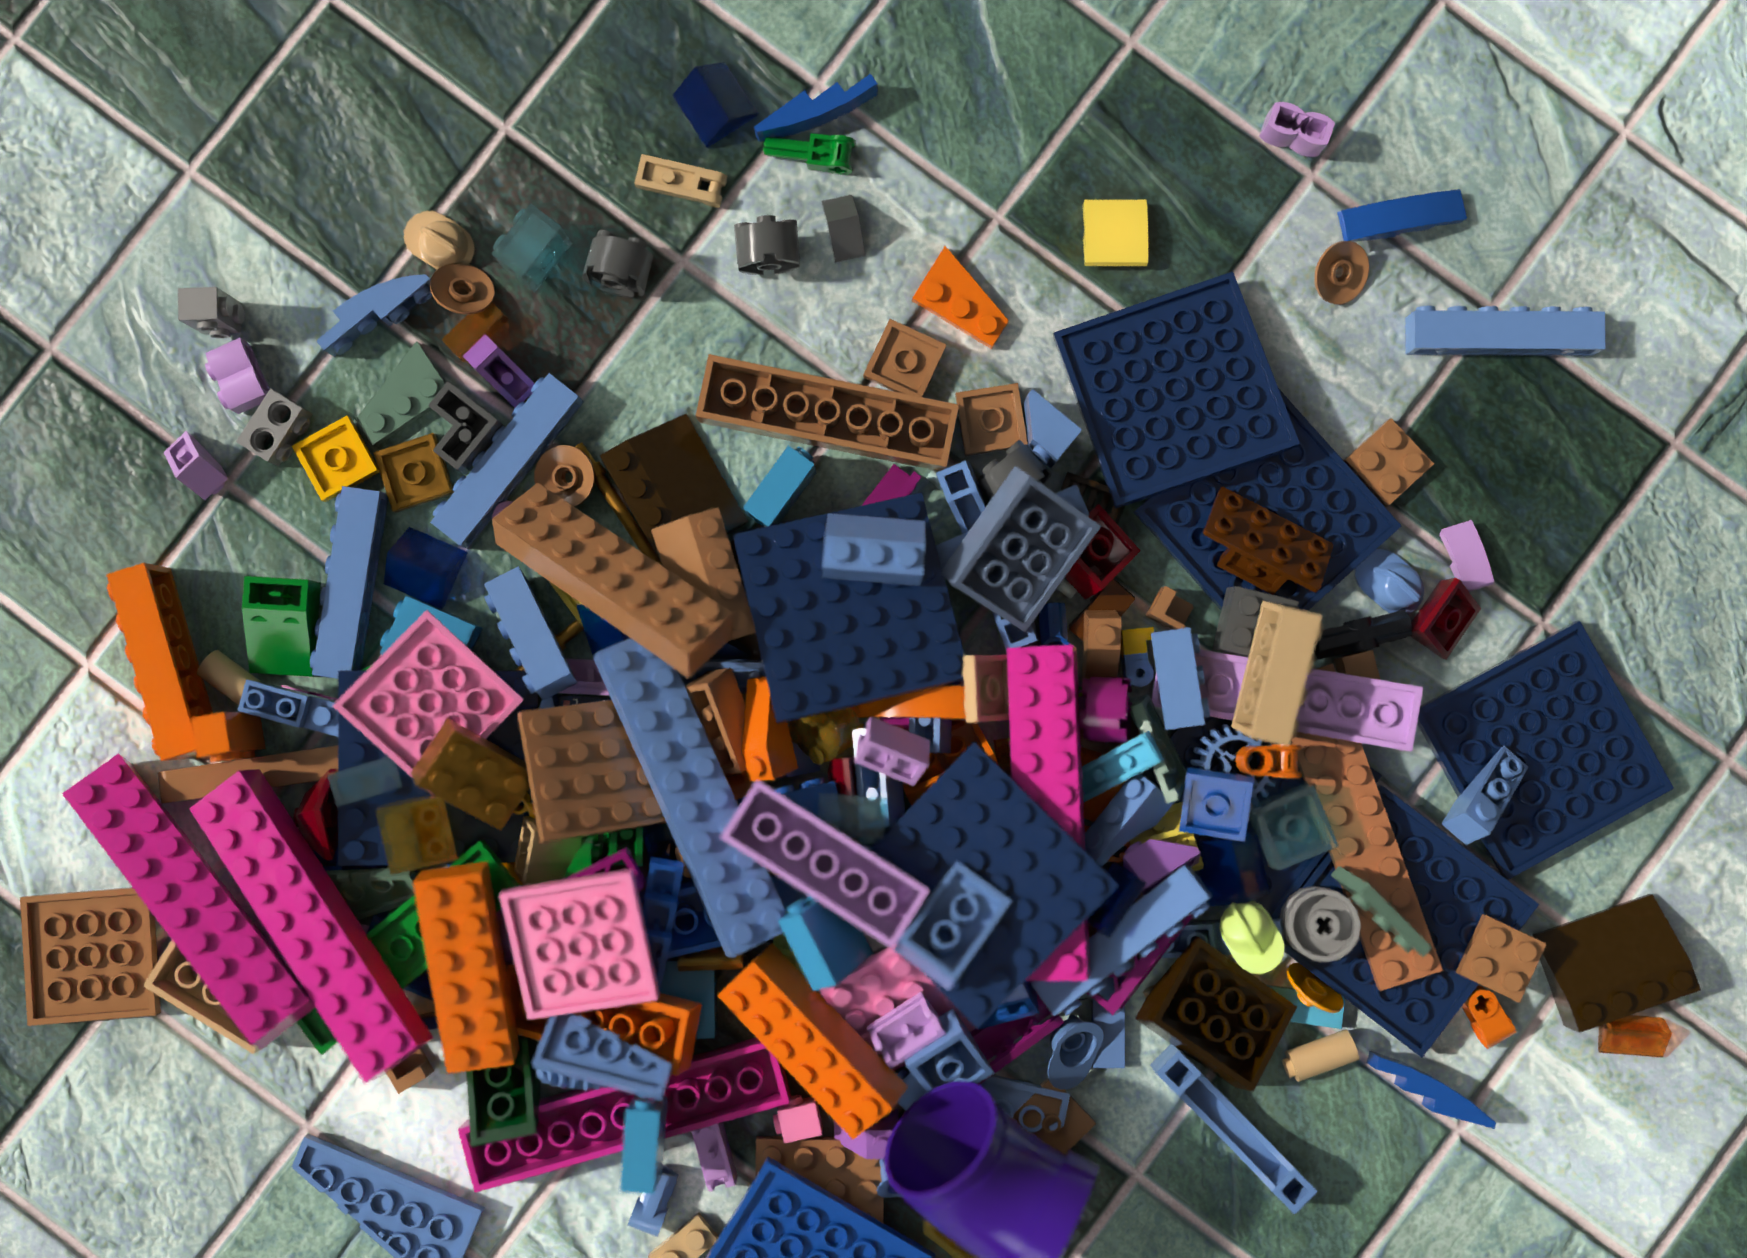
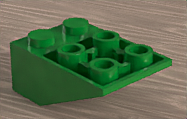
(280, 624)

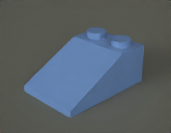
(952, 925)

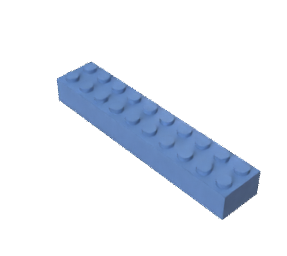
(690, 794)

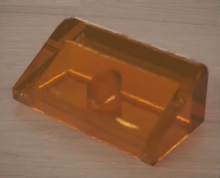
(472, 328)
(1635, 1036)

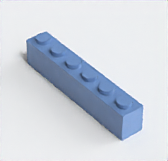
(1505, 332)
(506, 461)
(349, 581)
(1145, 922)

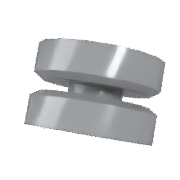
(1339, 926)

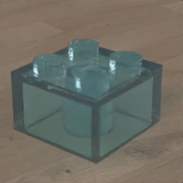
(531, 247)
(1292, 827)

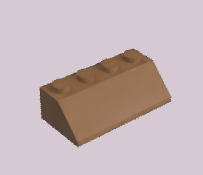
(701, 555)

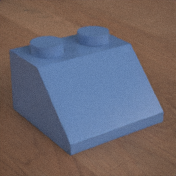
(1047, 429)
(950, 1057)

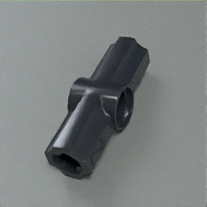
(1363, 634)

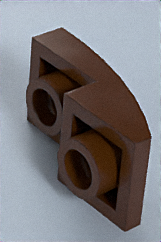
(1112, 597)

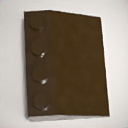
(670, 477)
(1615, 964)
(1218, 1014)

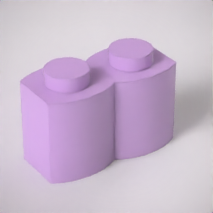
(1301, 131)
(237, 375)

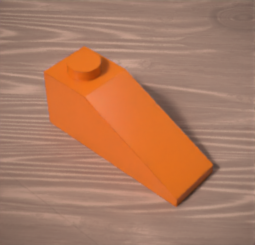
(765, 744)

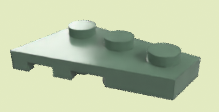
(401, 397)
(1170, 771)
(373, 890)
(1383, 913)

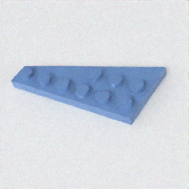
(392, 1207)

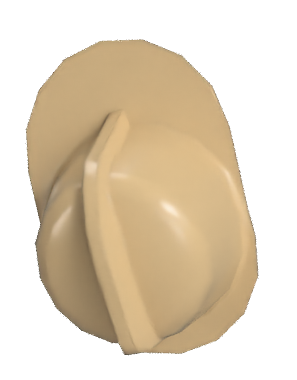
(438, 240)

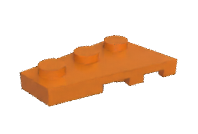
(960, 301)

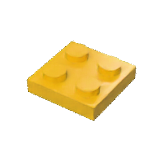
(335, 458)

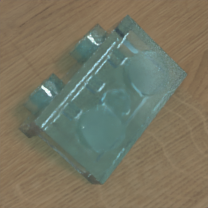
(854, 815)

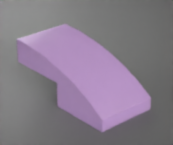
(1467, 555)

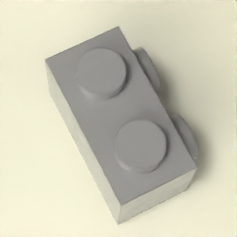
(210, 311)

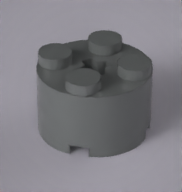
(767, 245)
(618, 264)
(1019, 456)

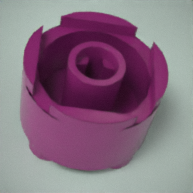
(1107, 709)

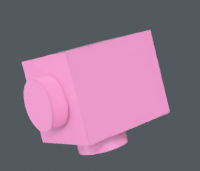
(798, 1119)

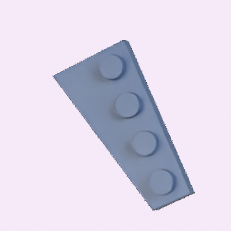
(590, 1054)

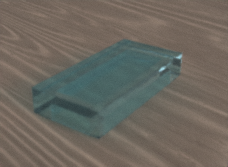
(365, 780)

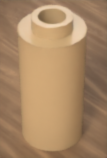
(224, 675)
(1320, 1056)

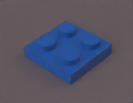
(1216, 804)

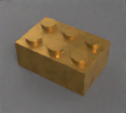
(472, 774)

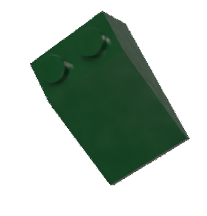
(505, 1098)

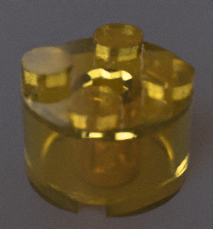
(825, 734)

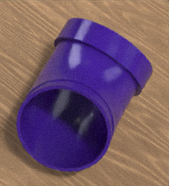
(986, 1175)

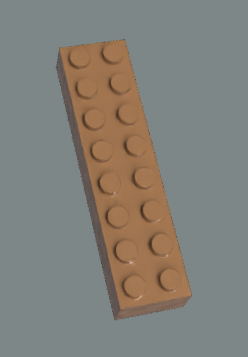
(826, 413)
(613, 579)

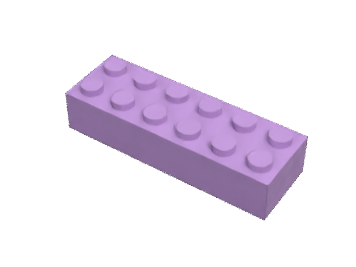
(825, 864)

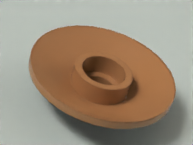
(1351, 273)
(462, 288)
(554, 465)

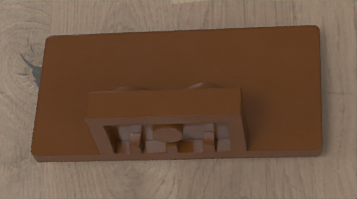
(1265, 545)

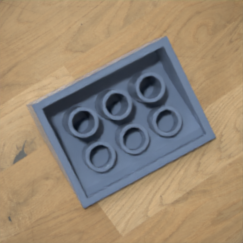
(1019, 549)

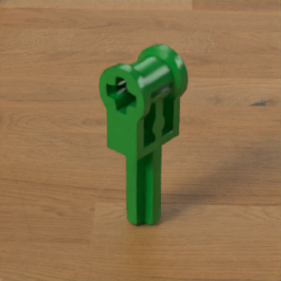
(820, 152)

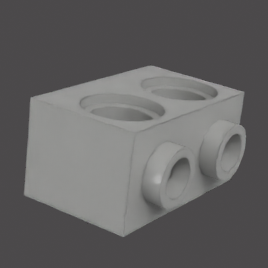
(267, 422)

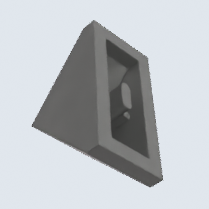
(843, 228)

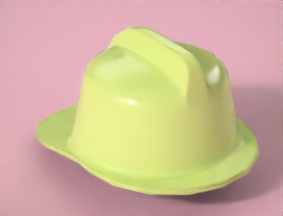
(1252, 937)

